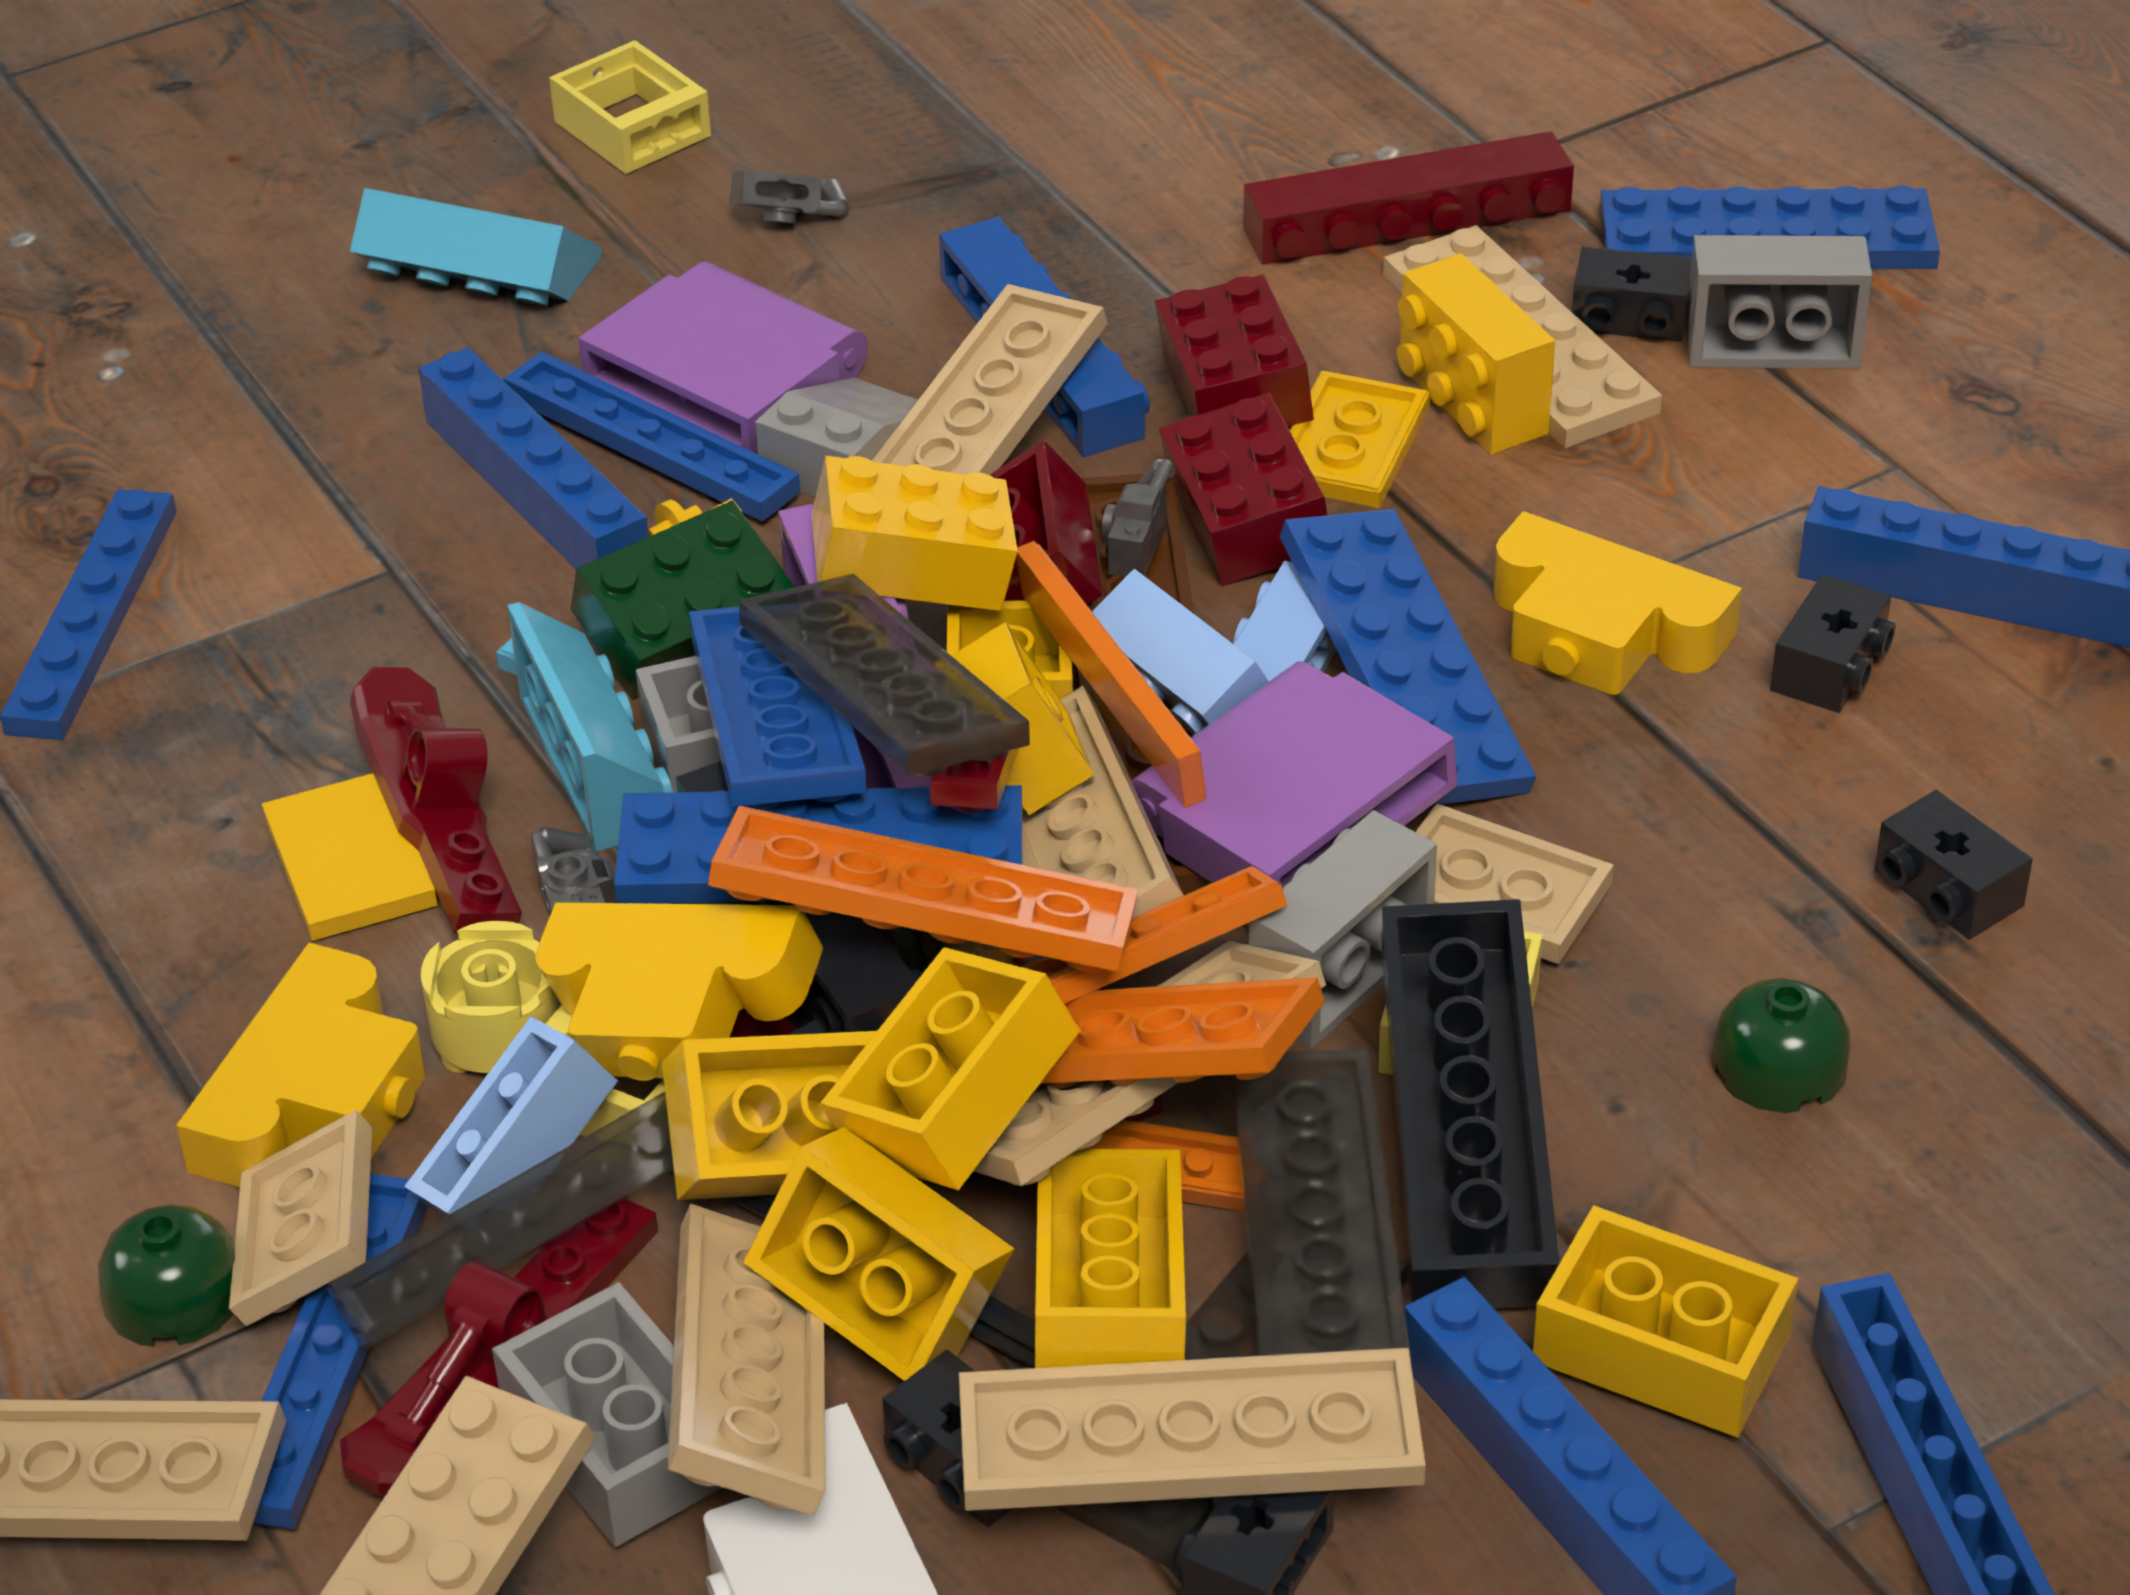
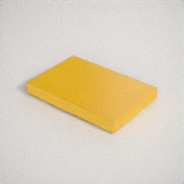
(1359, 435)
(347, 857)

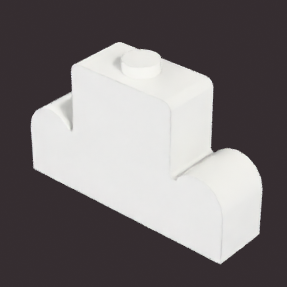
(845, 1549)

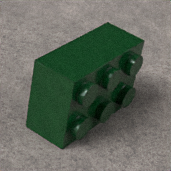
(642, 595)

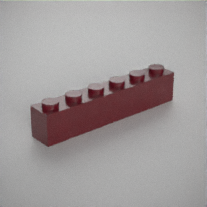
(1407, 197)

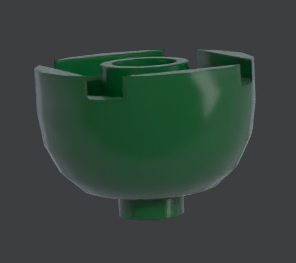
(1781, 1045)
(167, 1275)

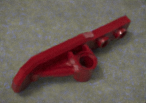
(433, 791)
(483, 1312)

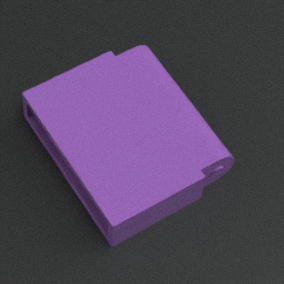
(719, 350)
(1296, 772)

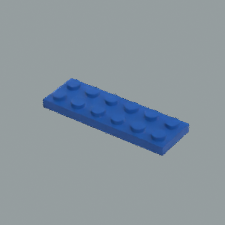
(1664, 221)
(1405, 642)
(768, 724)
(674, 836)

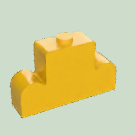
(1605, 608)
(672, 974)
(303, 1064)

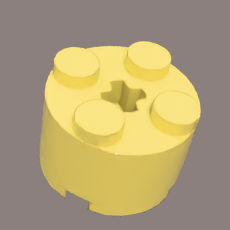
(483, 993)

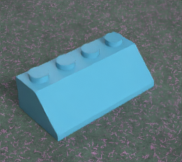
(471, 246)
(582, 722)

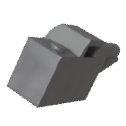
(786, 195)
(1137, 521)
(571, 869)

